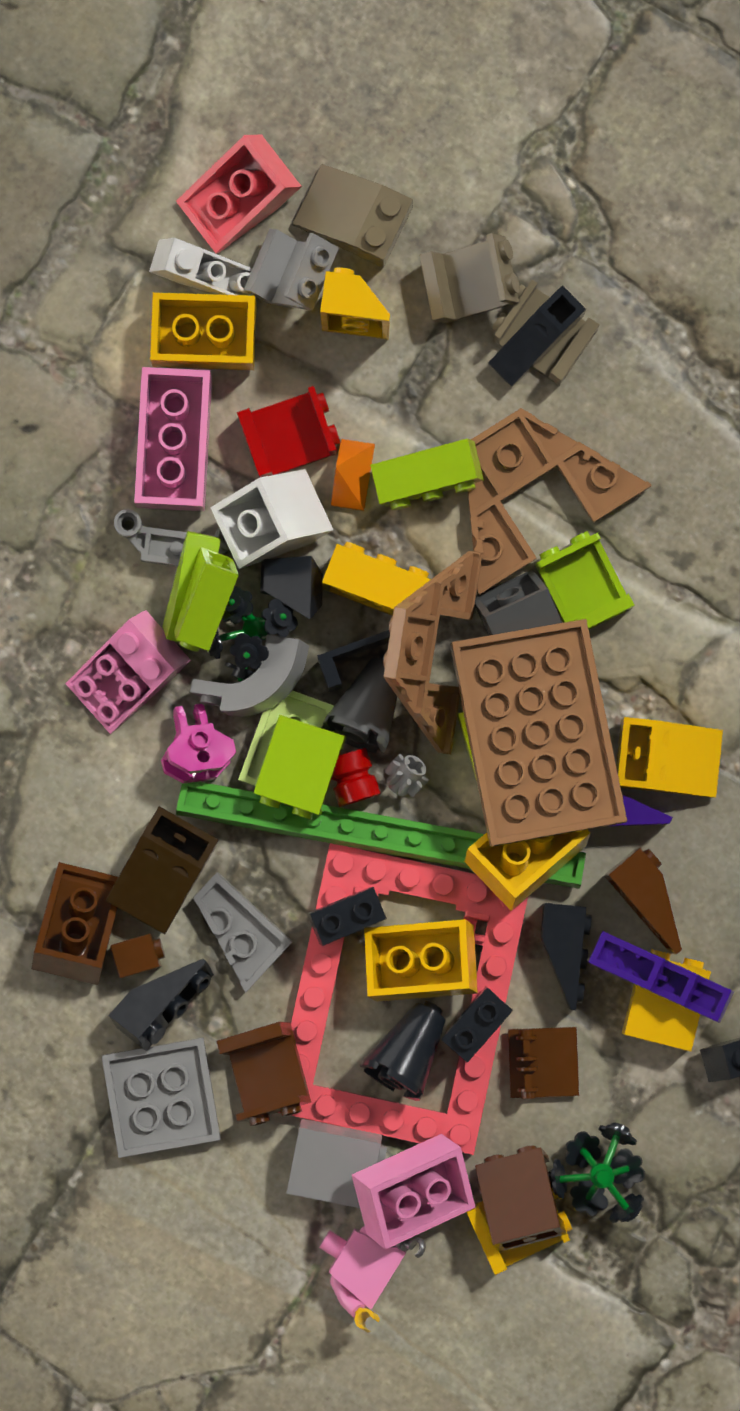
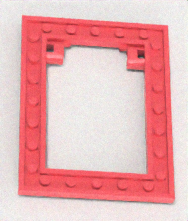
(348, 872)

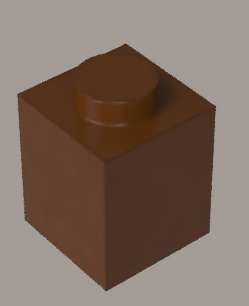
(137, 955)

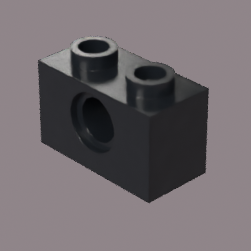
(346, 916)
(476, 1024)

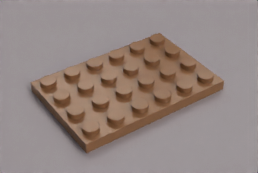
(538, 732)

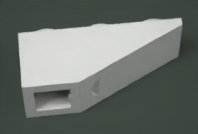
(199, 268)

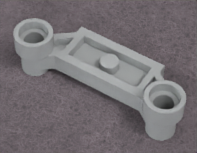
(157, 544)

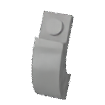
(264, 687)

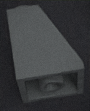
(517, 605)

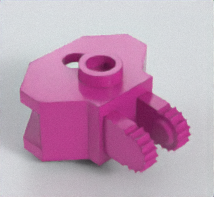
(197, 749)

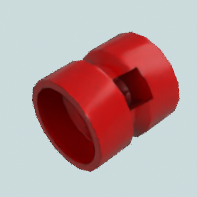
(353, 778)

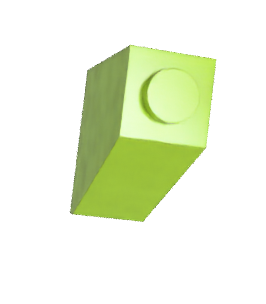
(205, 600)

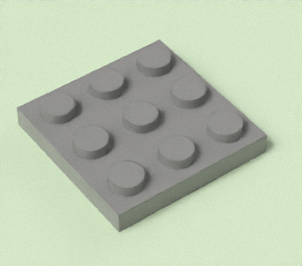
(161, 1097)

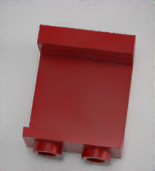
(289, 433)

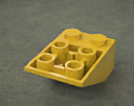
(668, 757)

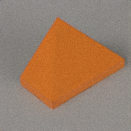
(352, 474)

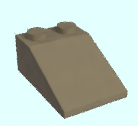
(354, 214)

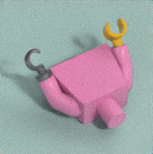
(363, 1270)

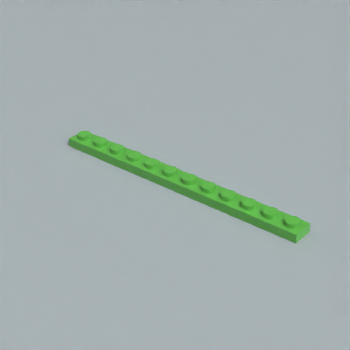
(345, 828)

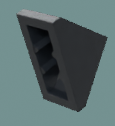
(294, 582)

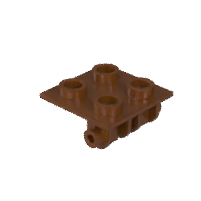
(543, 1062)

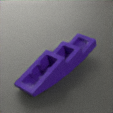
(661, 977)

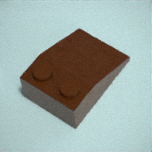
(645, 891)
(76, 925)

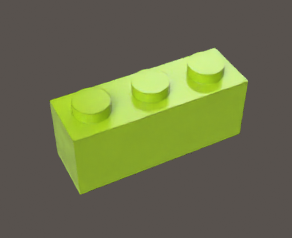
(427, 474)

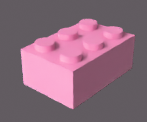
(413, 1191)

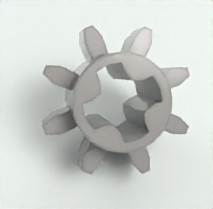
(406, 775)

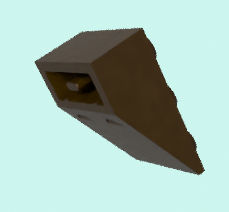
(162, 870)

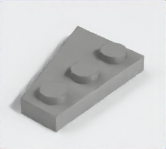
(241, 929)

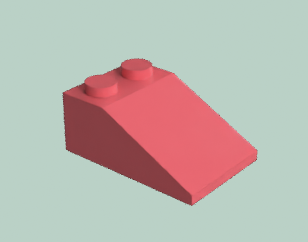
(238, 192)

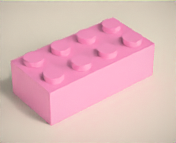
(173, 439)

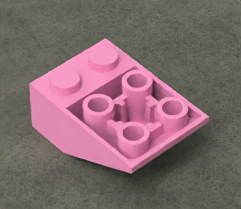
(127, 671)

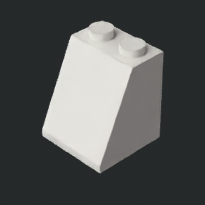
(271, 517)

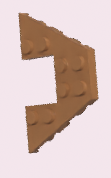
(513, 457)
(413, 644)

